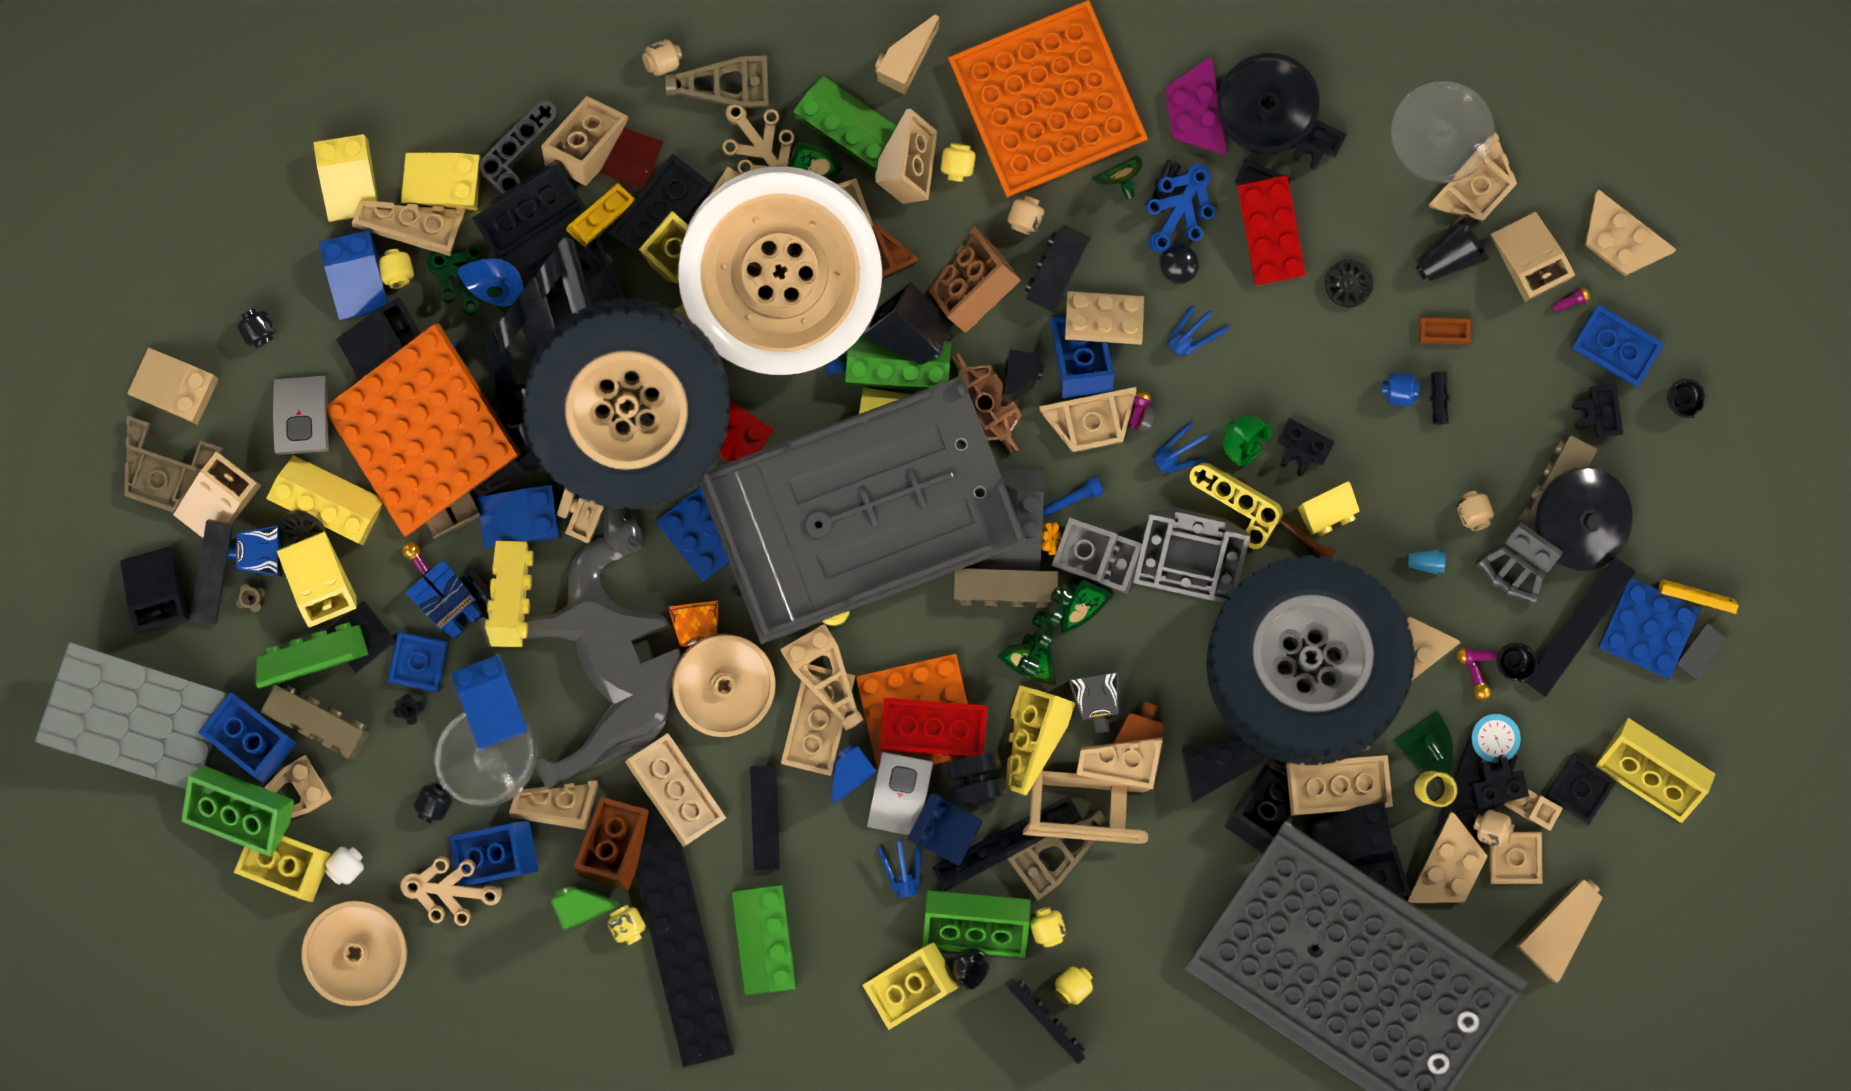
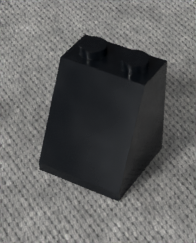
(910, 326)

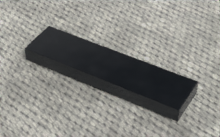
(211, 571)
(764, 817)

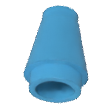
(1428, 561)

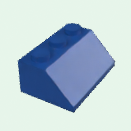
(850, 772)

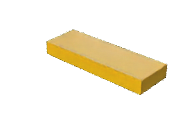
(600, 215)
(1698, 596)

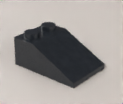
(1262, 807)
(1356, 835)

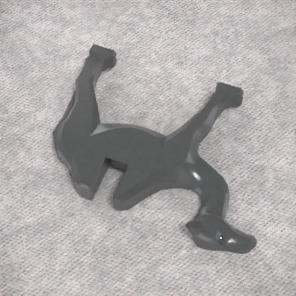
(605, 648)

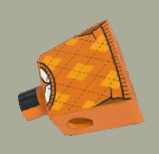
(695, 621)

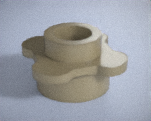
(244, 602)

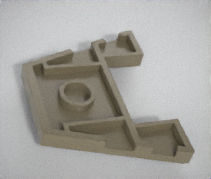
(155, 477)

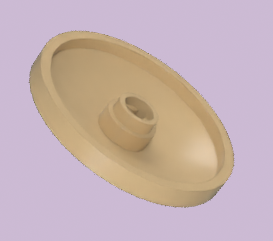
(723, 685)
(354, 953)

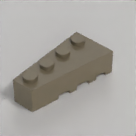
(316, 722)

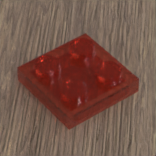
(632, 158)

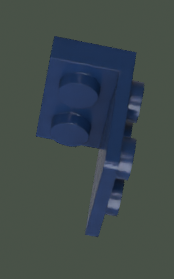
(945, 829)

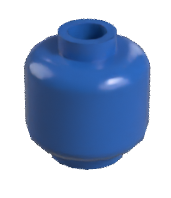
(1401, 389)

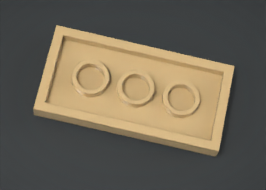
(814, 727)
(1339, 785)
(675, 790)

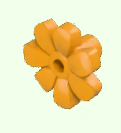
(1050, 537)

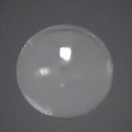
(1442, 132)
(484, 775)

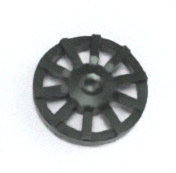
(1348, 283)
(303, 528)

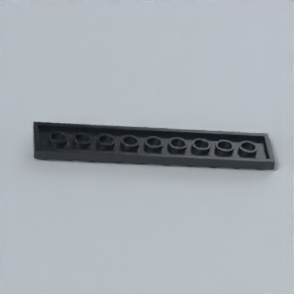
(680, 945)

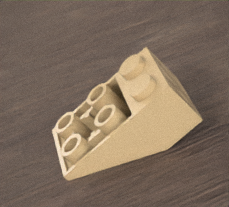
(1532, 256)
(216, 494)

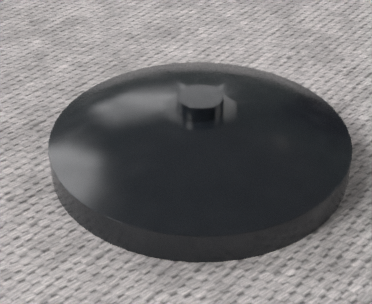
(1268, 103)
(1585, 517)

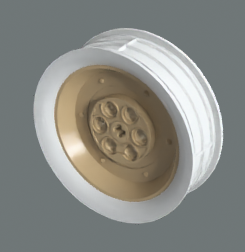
(831, 305)

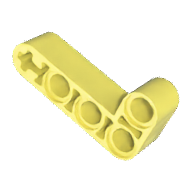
(1233, 500)

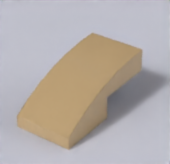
(1536, 809)

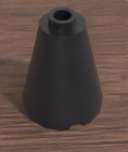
(1451, 252)

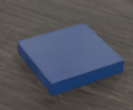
(418, 662)

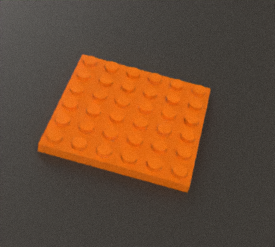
(1047, 99)
(422, 430)

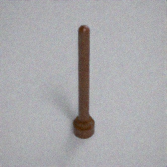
(1298, 533)

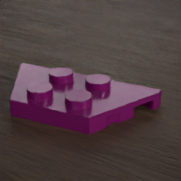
(1194, 109)

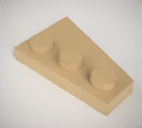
(1123, 762)
(557, 806)

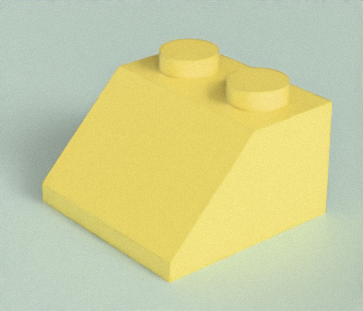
(664, 247)
(1328, 509)

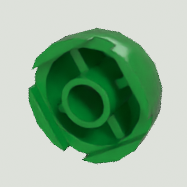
(1244, 437)

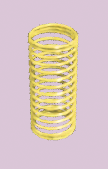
(1449, 792)

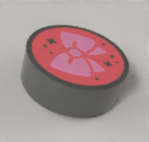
(1147, 420)

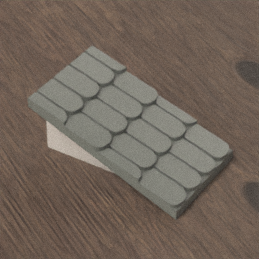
(129, 716)

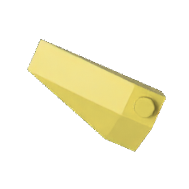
(1038, 727)

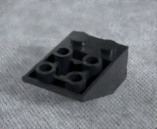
(378, 337)
(153, 591)

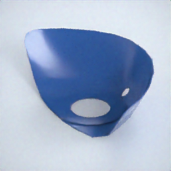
(488, 273)

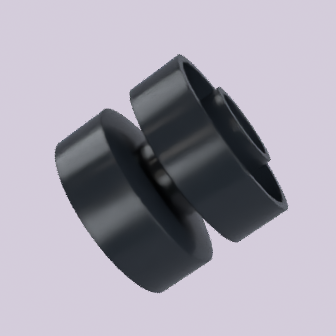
(977, 785)

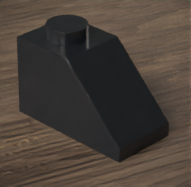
(1020, 375)

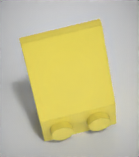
(345, 175)
(442, 180)
(291, 869)
(911, 985)

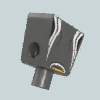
(1096, 699)

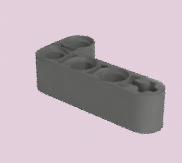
(523, 145)

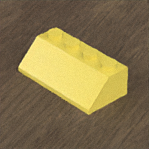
(327, 497)
(1655, 770)

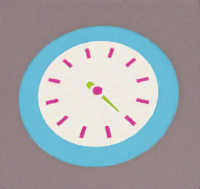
(1496, 736)

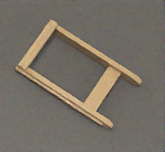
(1114, 833)

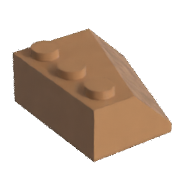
(973, 281)

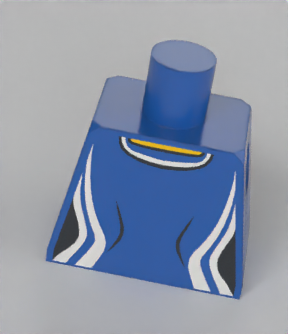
(257, 551)

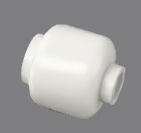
(344, 865)

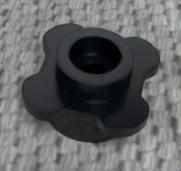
(401, 710)

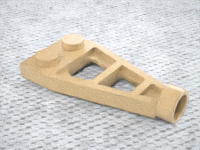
(809, 648)
(306, 782)

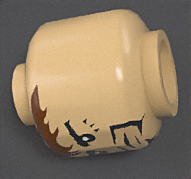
(1475, 511)

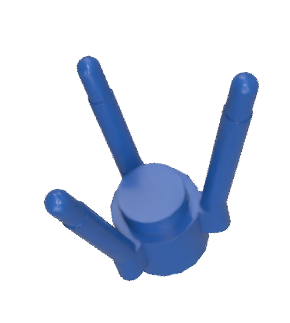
(1181, 341)
(1167, 458)
(905, 884)

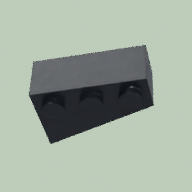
(1056, 267)
(1217, 765)

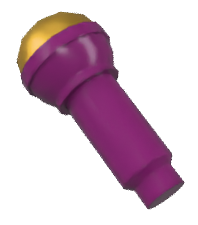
(1580, 296)
(1141, 401)
(1467, 655)

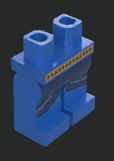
(450, 607)

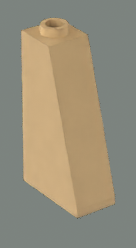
(1560, 930)

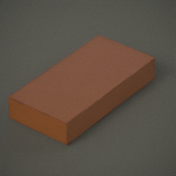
(1444, 330)

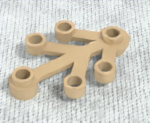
(761, 147)
(446, 890)

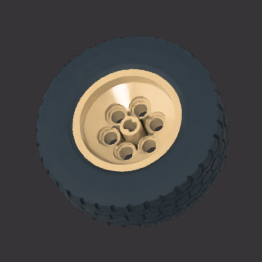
(649, 458)

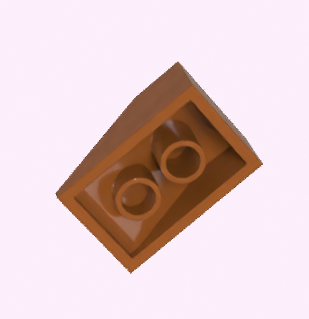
(612, 844)

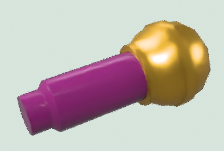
(412, 552)
(1481, 689)

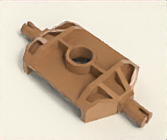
(998, 420)

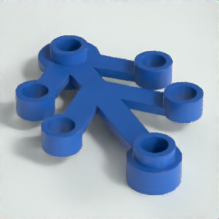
(1182, 205)

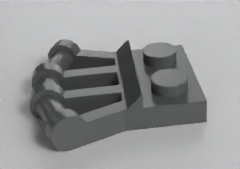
(1528, 550)

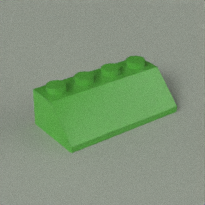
(845, 122)
(881, 368)
(310, 656)
(236, 810)
(580, 905)
(977, 921)
(764, 940)

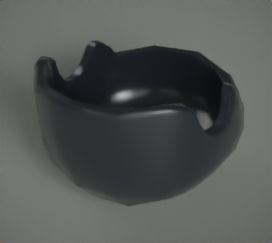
(1179, 263)
(1686, 398)
(1517, 662)
(970, 968)

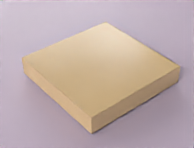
(1518, 860)

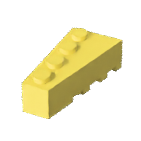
(509, 592)

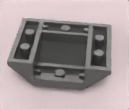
(1027, 497)
(1192, 554)

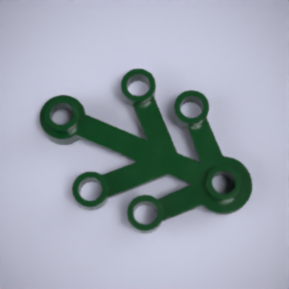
(449, 267)
(1044, 620)

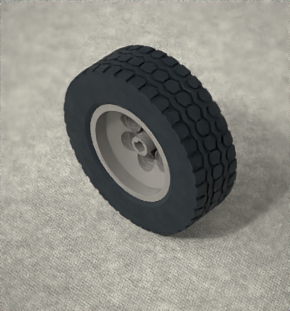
(1351, 619)

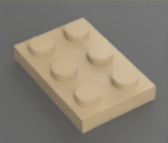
(1104, 317)

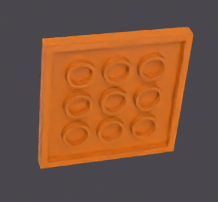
(924, 681)

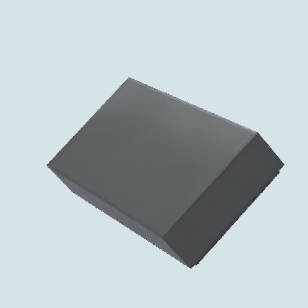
(1701, 651)

